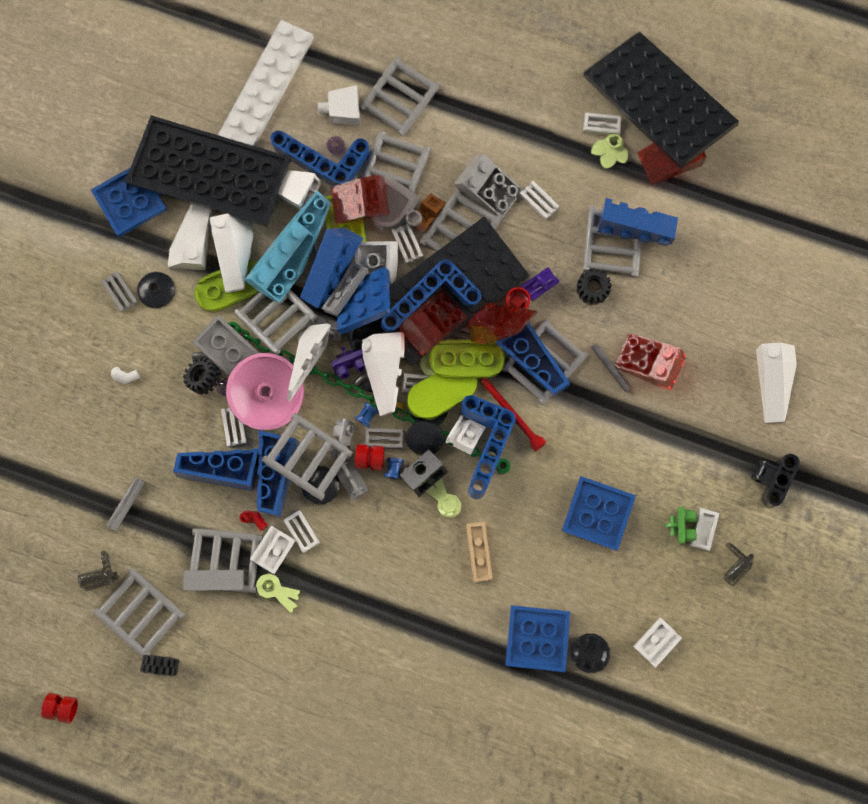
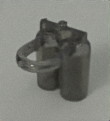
(741, 566)
(99, 577)

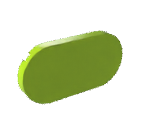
(211, 292)
(466, 359)
(438, 395)

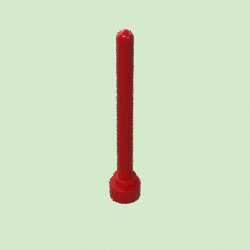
(536, 441)

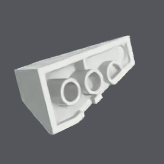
(191, 242)
(233, 247)
(377, 255)
(310, 348)
(382, 361)
(776, 376)

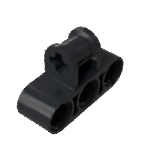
(767, 475)

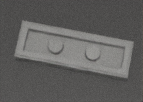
(345, 289)
(213, 580)

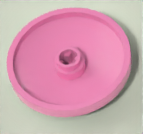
(260, 391)

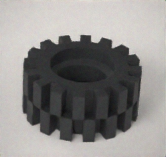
(593, 276)
(194, 372)
(160, 665)

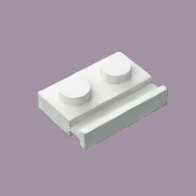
(465, 434)
(272, 550)
(657, 642)

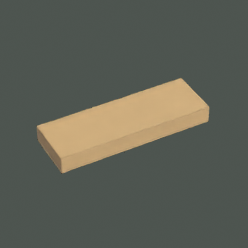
(479, 552)

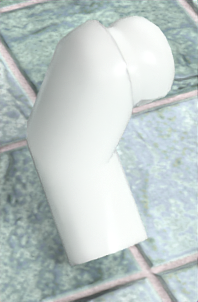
(123, 377)

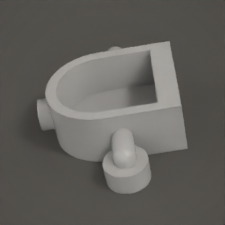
(401, 206)

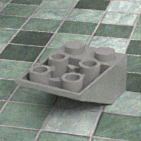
(488, 185)

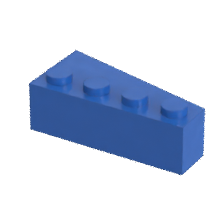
(637, 223)
(330, 265)
(535, 359)
(225, 468)
(272, 485)

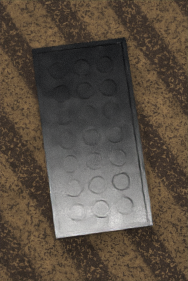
(660, 99)
(208, 170)
(481, 258)

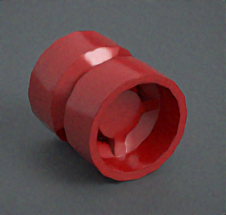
(518, 298)
(369, 457)
(61, 708)

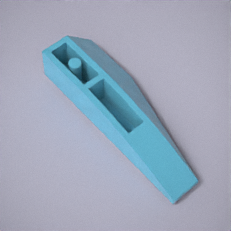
(290, 250)

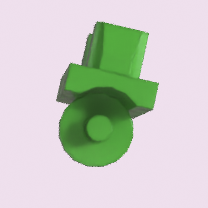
(684, 516)

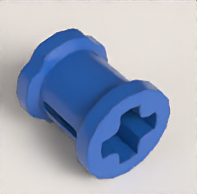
(366, 414)
(394, 468)

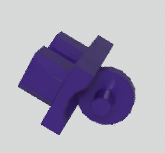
(540, 284)
(348, 360)

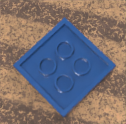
(126, 205)
(367, 303)
(598, 513)
(537, 638)

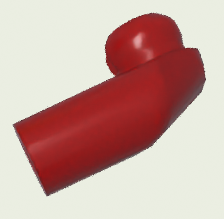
(253, 517)

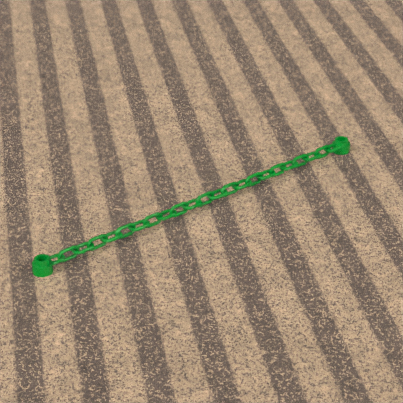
(360, 394)

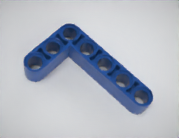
(320, 161)
(426, 291)
(493, 445)

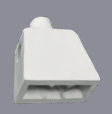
(342, 106)
(299, 187)

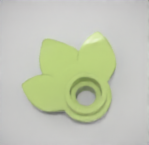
(608, 153)

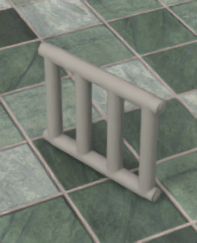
(412, 115)
(418, 168)
(447, 211)
(590, 247)
(264, 335)
(568, 369)
(328, 442)
(237, 537)
(147, 588)

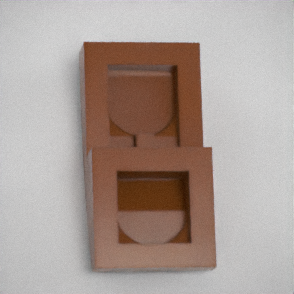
(429, 210)

